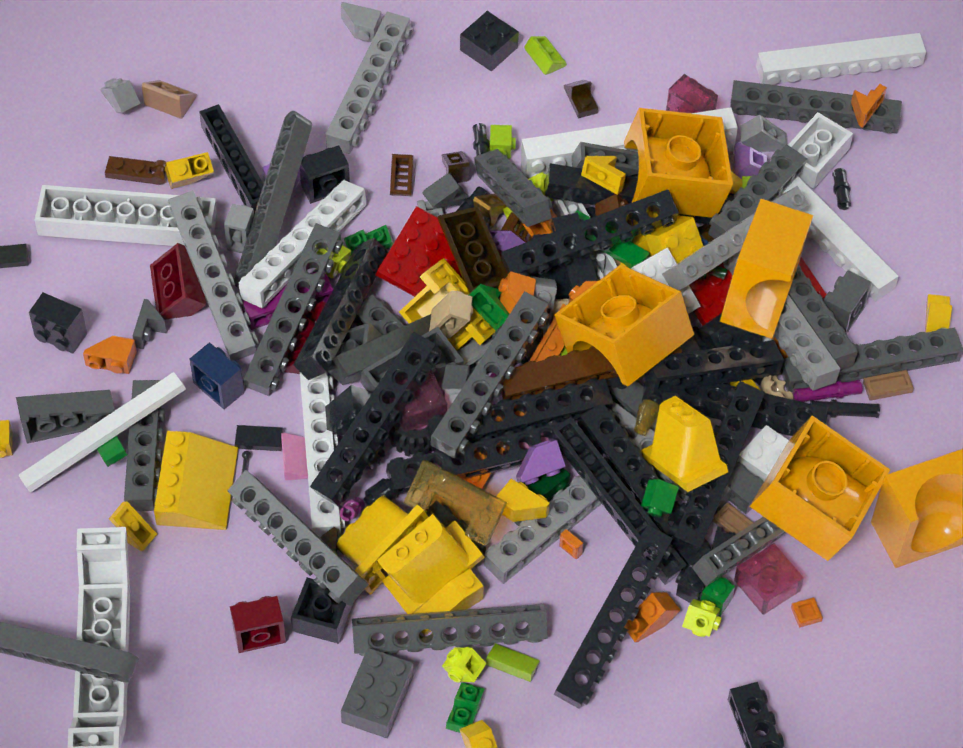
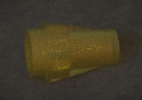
(646, 416)

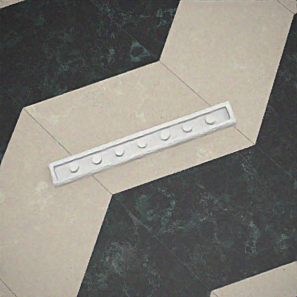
(101, 432)

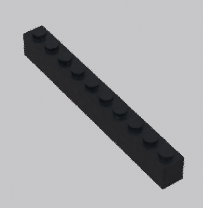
(569, 185)

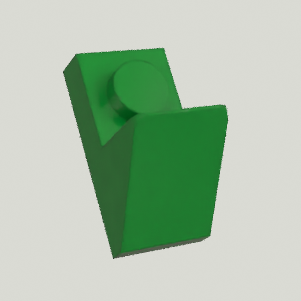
(488, 305)

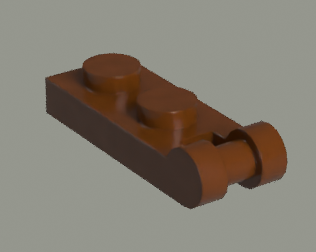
(135, 170)

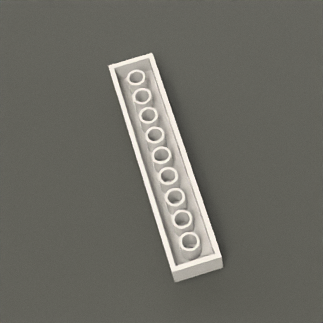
(558, 148)

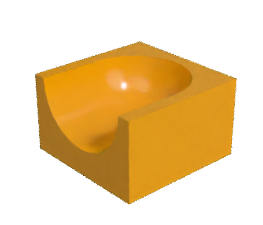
(681, 155)
(766, 268)
(627, 320)
(820, 488)
(921, 509)

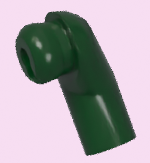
(718, 271)

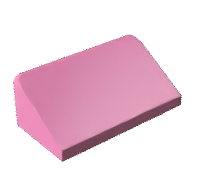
(294, 457)

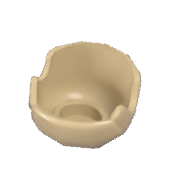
(773, 386)

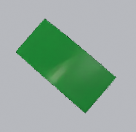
(381, 234)
(112, 451)
(465, 707)

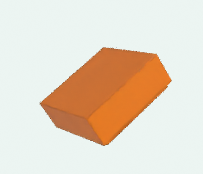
(571, 544)
(806, 612)

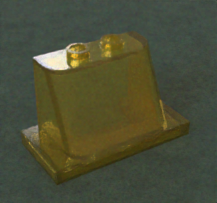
(464, 499)

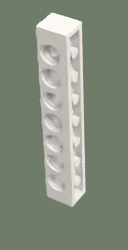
(278, 265)
(316, 442)

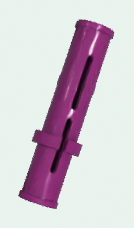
(836, 390)

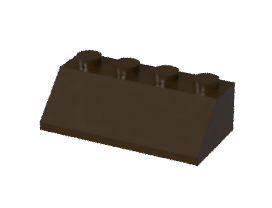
(473, 248)

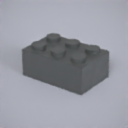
(377, 693)

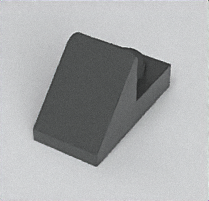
(444, 192)
(147, 321)
(453, 381)

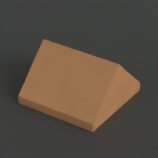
(167, 98)

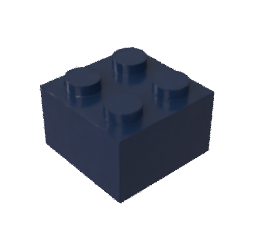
(217, 375)

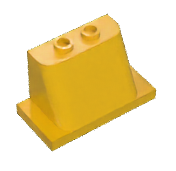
(440, 281)
(684, 446)
(374, 534)
(427, 562)

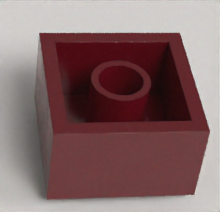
(257, 624)

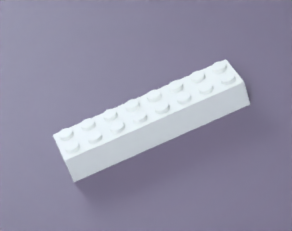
(112, 215)

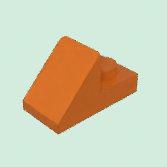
(865, 106)

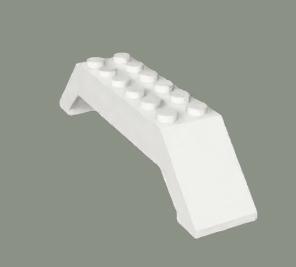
(104, 621)

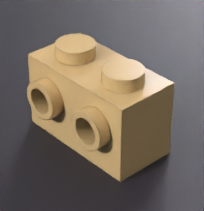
(451, 313)

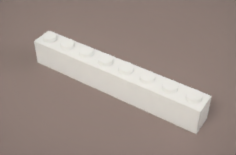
(840, 59)
(845, 245)

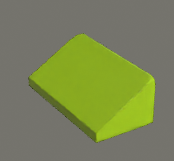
(544, 54)
(512, 662)

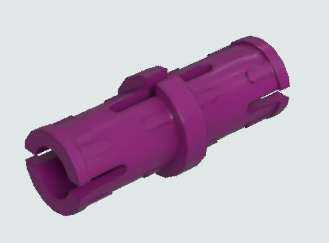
(353, 512)

